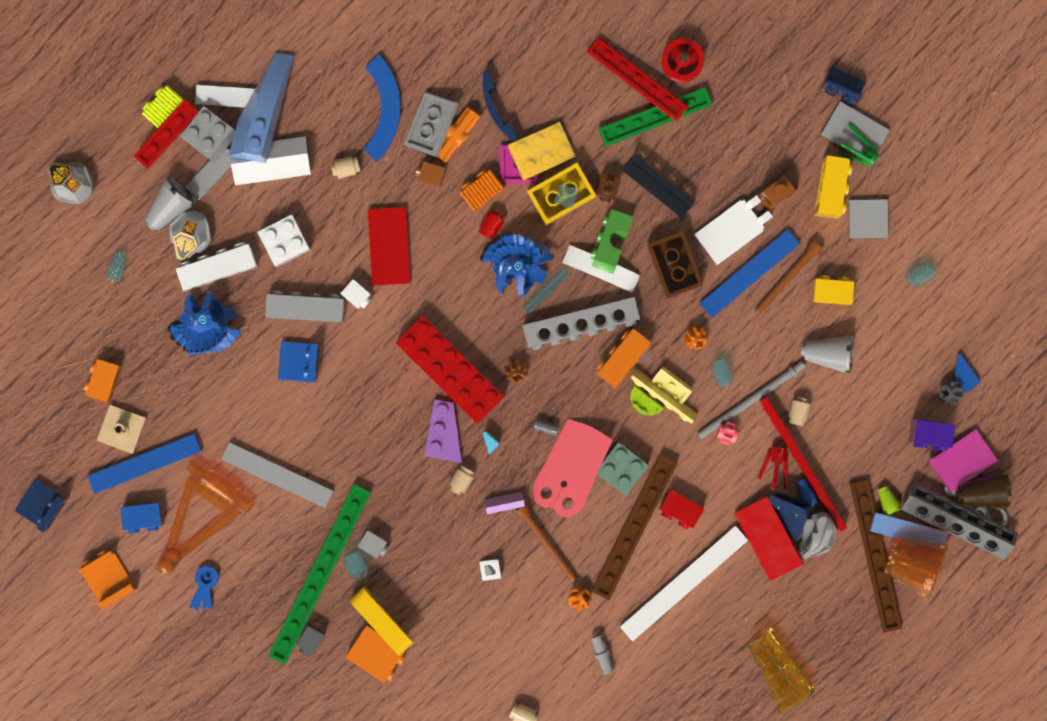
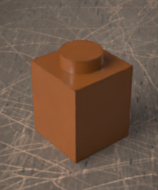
(430, 174)

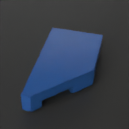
(965, 375)

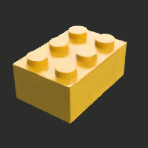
(833, 187)
(545, 193)

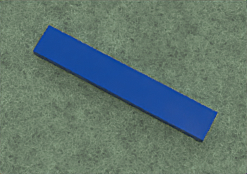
(749, 273)
(144, 463)

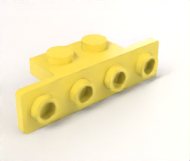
(667, 389)

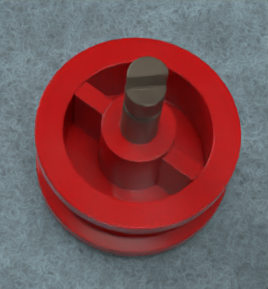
(682, 60)

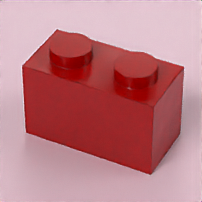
(681, 509)

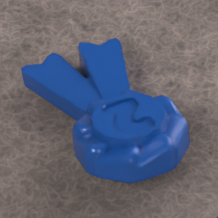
(206, 578)

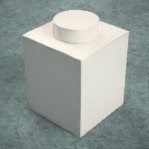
(356, 295)

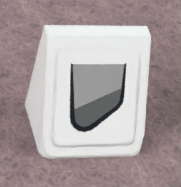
(490, 569)

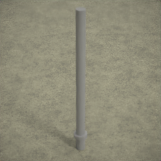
(792, 372)

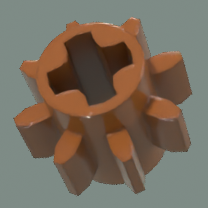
(516, 370)

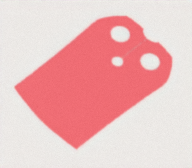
(574, 460)

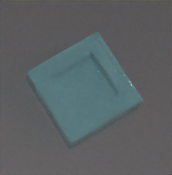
(566, 196)

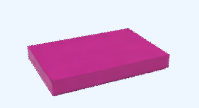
(963, 461)

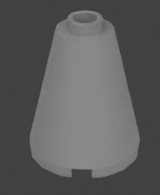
(168, 204)
(831, 352)

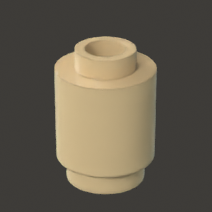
(345, 167)
(799, 411)
(461, 480)
(523, 713)

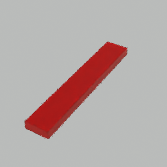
(637, 79)

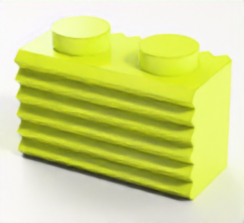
(162, 106)

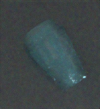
(115, 269)

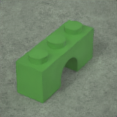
(606, 255)

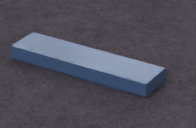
(900, 528)

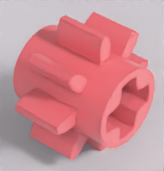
(727, 433)

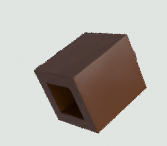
(608, 187)

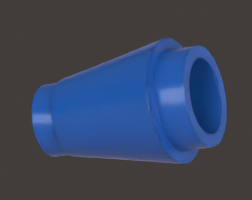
(806, 493)

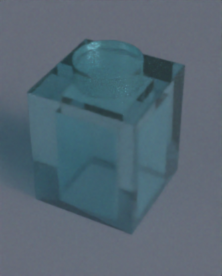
(356, 565)

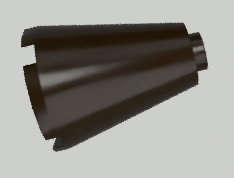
(987, 491)

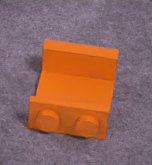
(107, 578)
(374, 655)

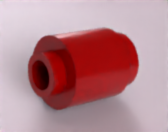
(491, 224)

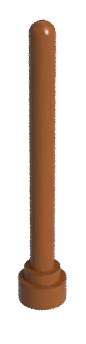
(812, 250)
(525, 514)

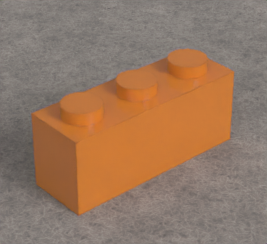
(623, 358)

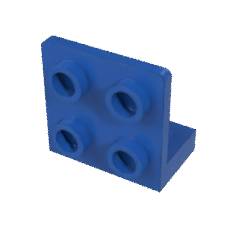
(298, 362)

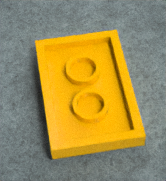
(541, 151)

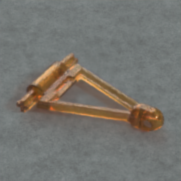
(217, 492)

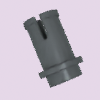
(546, 427)

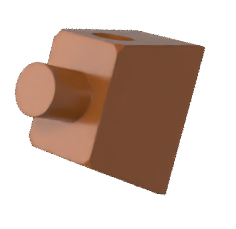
(777, 192)

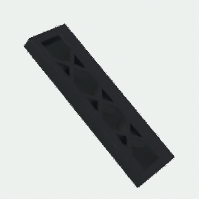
(658, 186)

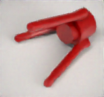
(777, 456)

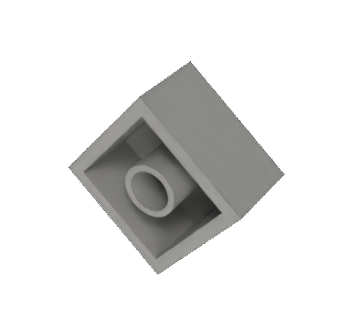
(208, 134)

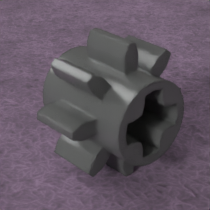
(951, 392)

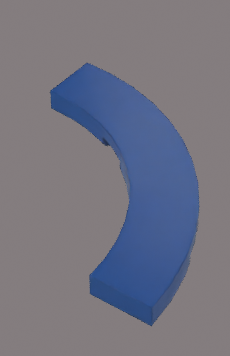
(390, 108)

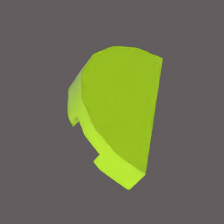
(643, 403)

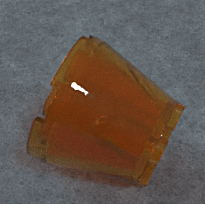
(916, 564)

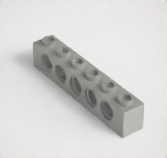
(532, 330)

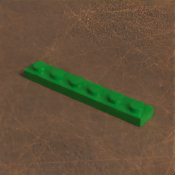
(651, 119)

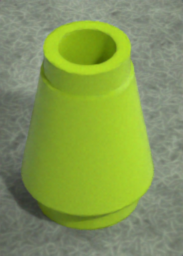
(888, 500)

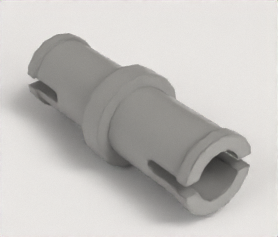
(602, 654)

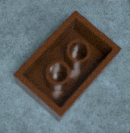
(674, 265)

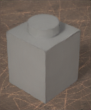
(373, 544)

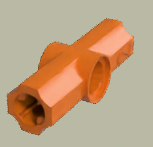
(458, 134)

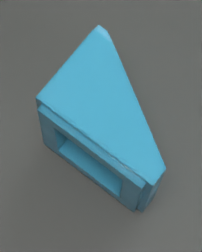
(491, 442)

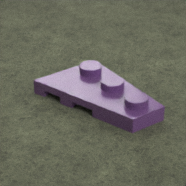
(443, 434)

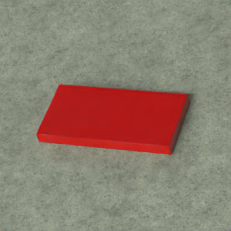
(389, 246)
(769, 538)

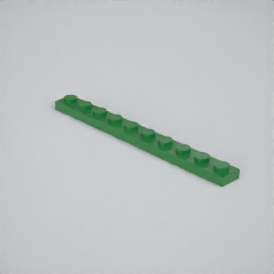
(319, 574)

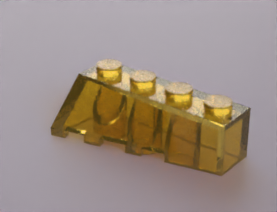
(780, 671)

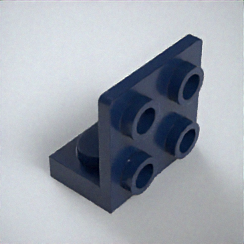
(843, 85)
(41, 505)
(792, 513)

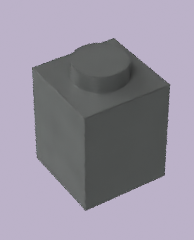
(310, 640)

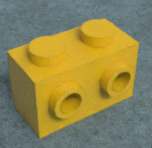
(833, 291)

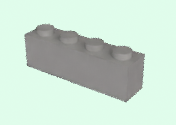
(304, 308)

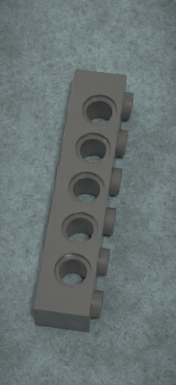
(959, 521)

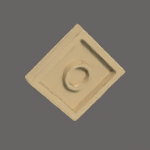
(121, 429)

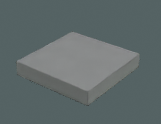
(868, 219)

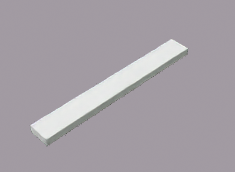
(683, 583)

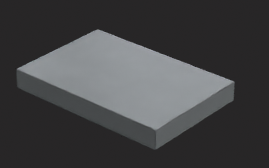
(431, 124)
(839, 132)

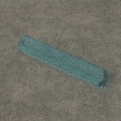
(546, 290)

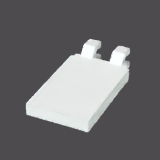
(732, 230)

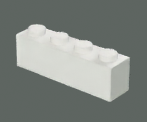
(217, 267)

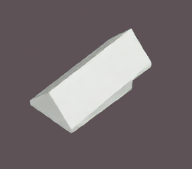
(285, 160)

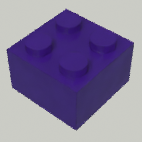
(931, 433)

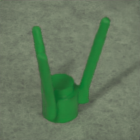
(866, 158)

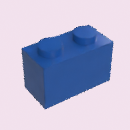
(141, 516)

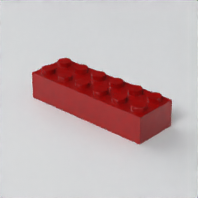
(449, 370)

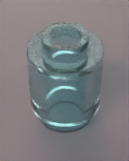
(920, 275)
(722, 373)

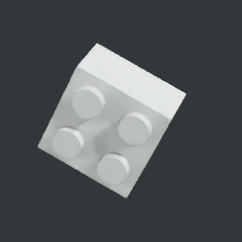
(284, 241)

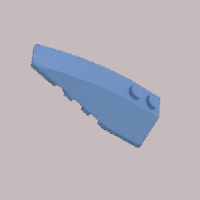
(260, 116)

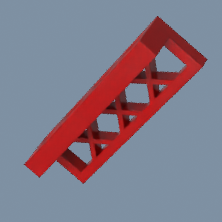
(166, 134)

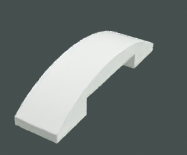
(581, 260)

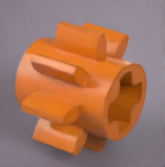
(695, 337)
(579, 598)

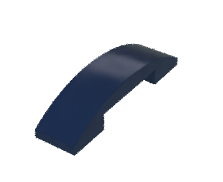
(507, 129)

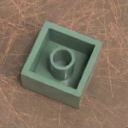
(622, 468)

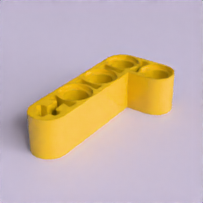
(380, 620)

